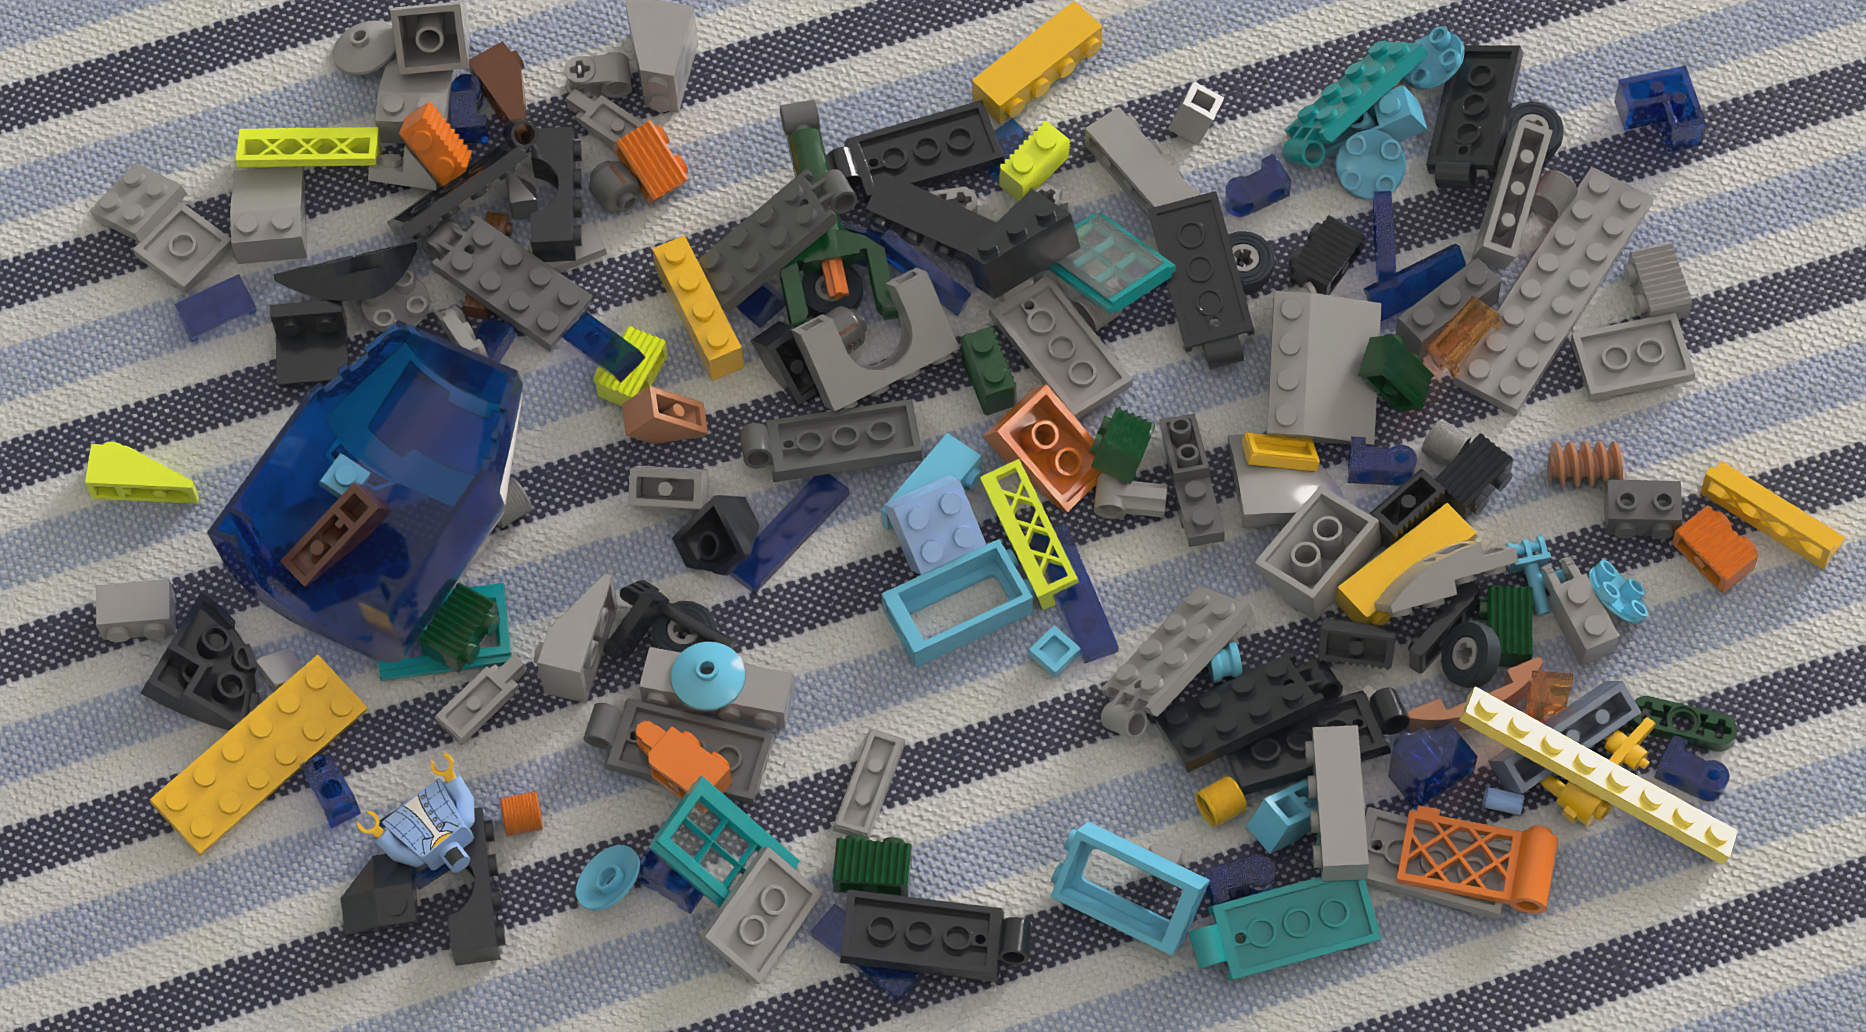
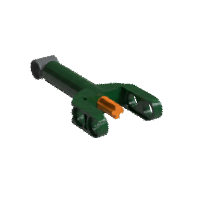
(837, 245)

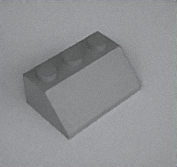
(1319, 551)

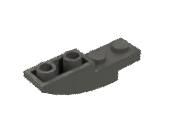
(1191, 480)

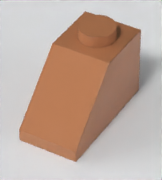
(663, 417)

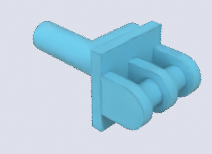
(1531, 565)

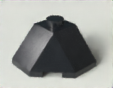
(718, 535)
(381, 898)

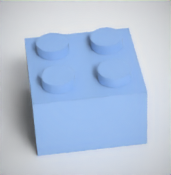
(934, 524)

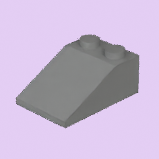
(406, 93)
(268, 214)
(576, 643)

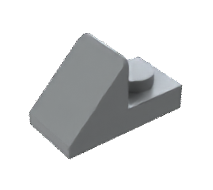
(404, 172)

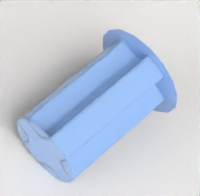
(1502, 801)

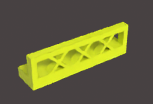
(308, 147)
(1020, 542)

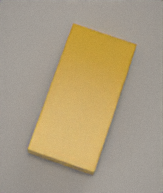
(1280, 452)

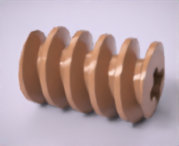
(1585, 463)

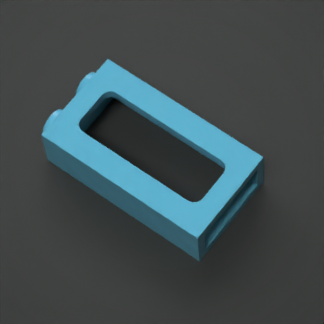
(947, 580)
(1115, 910)

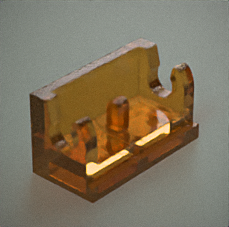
(1462, 334)
(1547, 693)

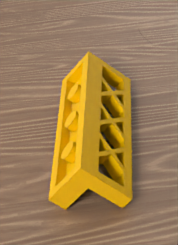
(1771, 514)

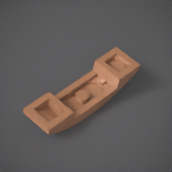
(1514, 690)

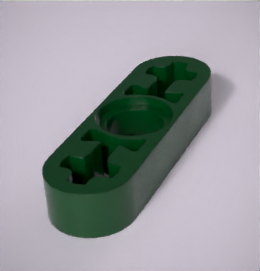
(1696, 715)

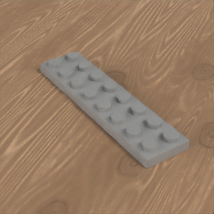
(1554, 291)

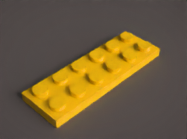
(258, 755)

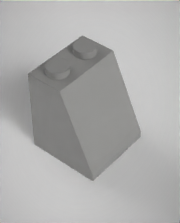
(431, 37)
(663, 49)

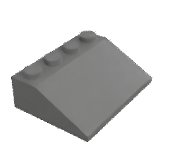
(1316, 367)

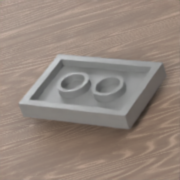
(1632, 356)
(760, 915)

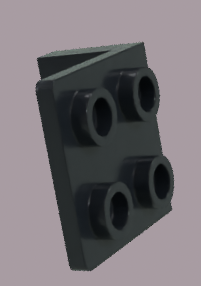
(309, 341)

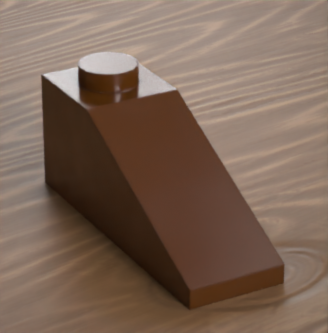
(502, 84)
(336, 533)

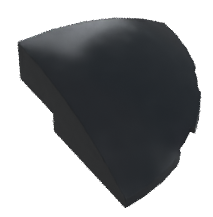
(351, 277)
(206, 669)

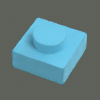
(343, 475)
(1054, 651)

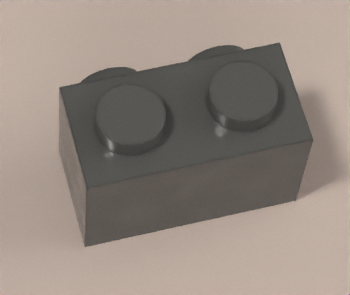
(1642, 508)

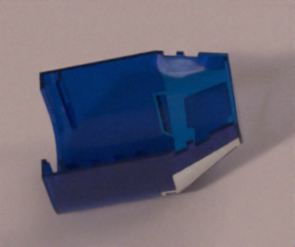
(439, 451)

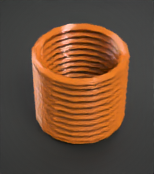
(521, 813)

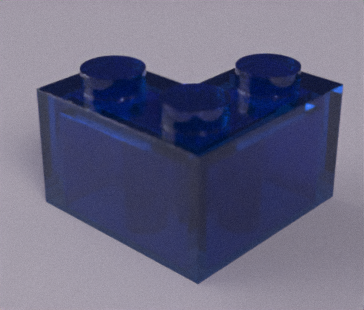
(1664, 100)
(1429, 763)

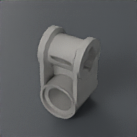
(600, 75)

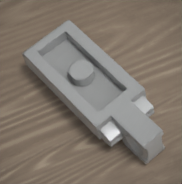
(601, 116)
(459, 331)
(480, 699)

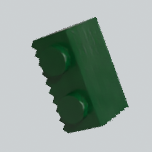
(988, 371)
(1396, 373)
(1121, 444)
(1510, 616)
(459, 628)
(872, 865)

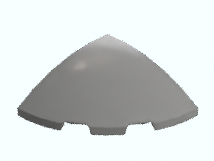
(1272, 493)

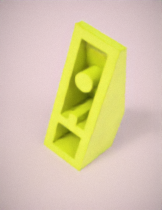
(127, 475)

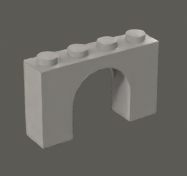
(923, 341)

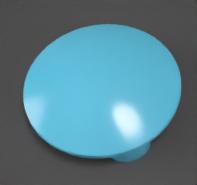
(1443, 60)
(1370, 163)
(1617, 593)

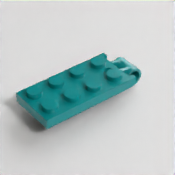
(1348, 99)
(1286, 926)

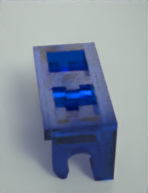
(214, 307)

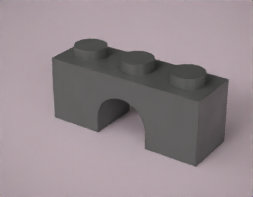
(1434, 311)

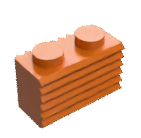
(435, 143)
(651, 161)
(1716, 548)

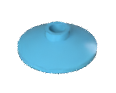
(711, 690)
(607, 877)

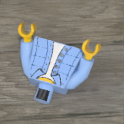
(430, 825)

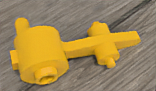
(1585, 806)

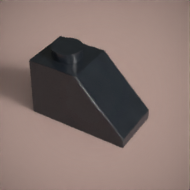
(785, 362)

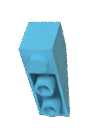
(1394, 113)

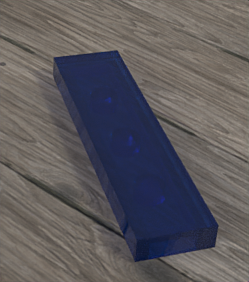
(790, 530)
(1079, 601)

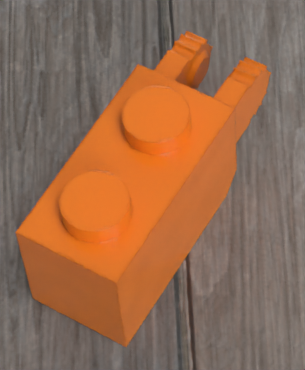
(679, 760)

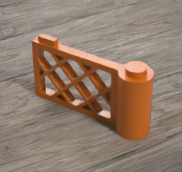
(1528, 868)

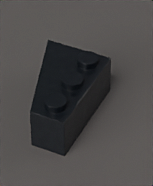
(1021, 244)

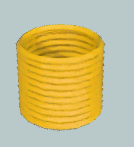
(1220, 801)

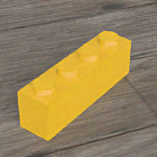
(1037, 62)
(698, 308)
(1362, 589)

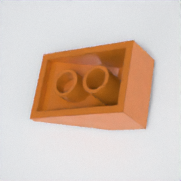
(1049, 445)

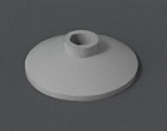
(364, 48)

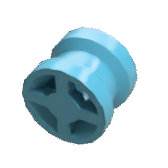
(1225, 663)

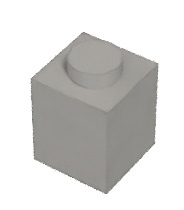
(1195, 113)

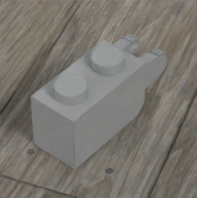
(1580, 613)

